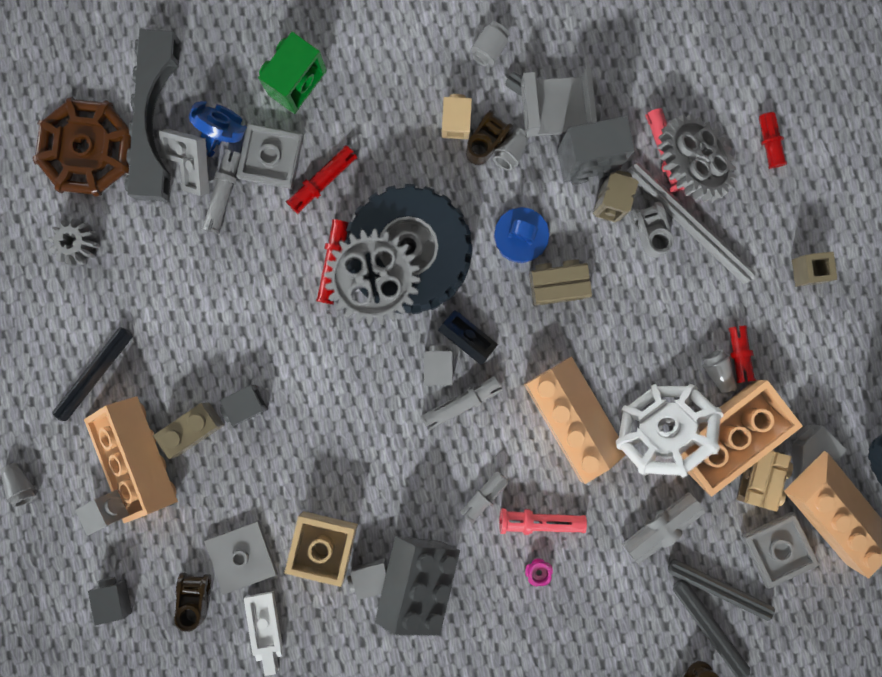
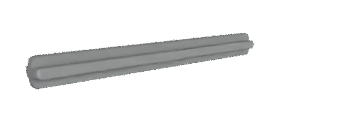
(692, 224)

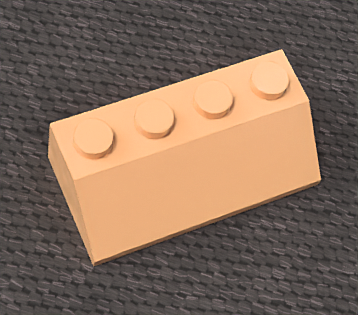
(576, 419)
(750, 428)
(131, 457)
(839, 514)

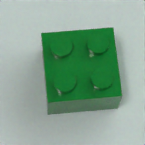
(292, 72)

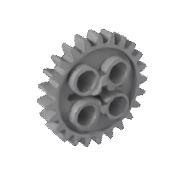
(697, 158)
(347, 283)

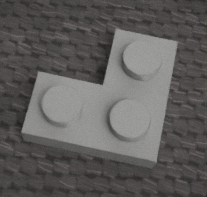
(191, 154)

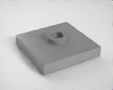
(269, 156)
(780, 550)
(240, 557)

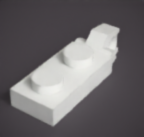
(264, 630)

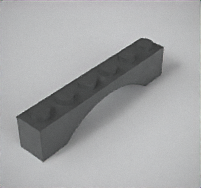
(156, 61)

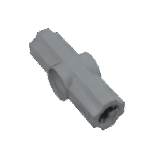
(663, 528)

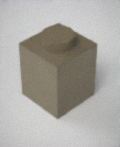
(814, 269)

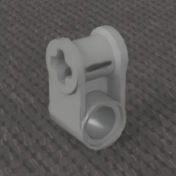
(652, 224)

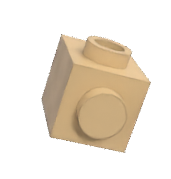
(456, 117)

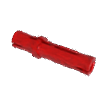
(312, 188)
(337, 234)

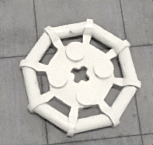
(672, 443)

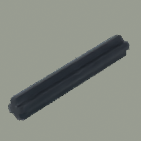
(92, 374)

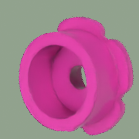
(539, 580)

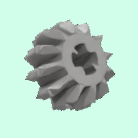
(81, 246)

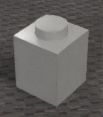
(438, 366)
(101, 512)
(367, 579)

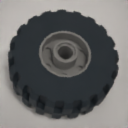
(430, 226)

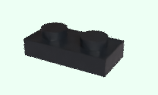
(468, 337)

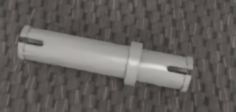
(221, 191)
(461, 403)

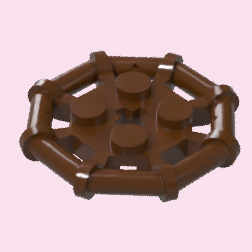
(72, 159)

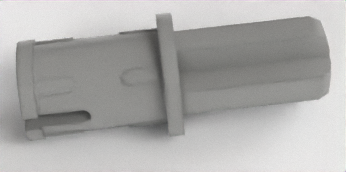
(484, 497)

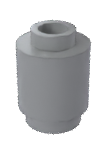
(490, 44)

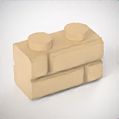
(765, 481)

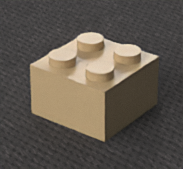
(321, 548)

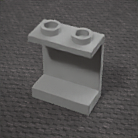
(558, 103)

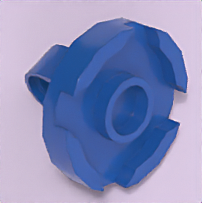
(216, 125)
(521, 235)

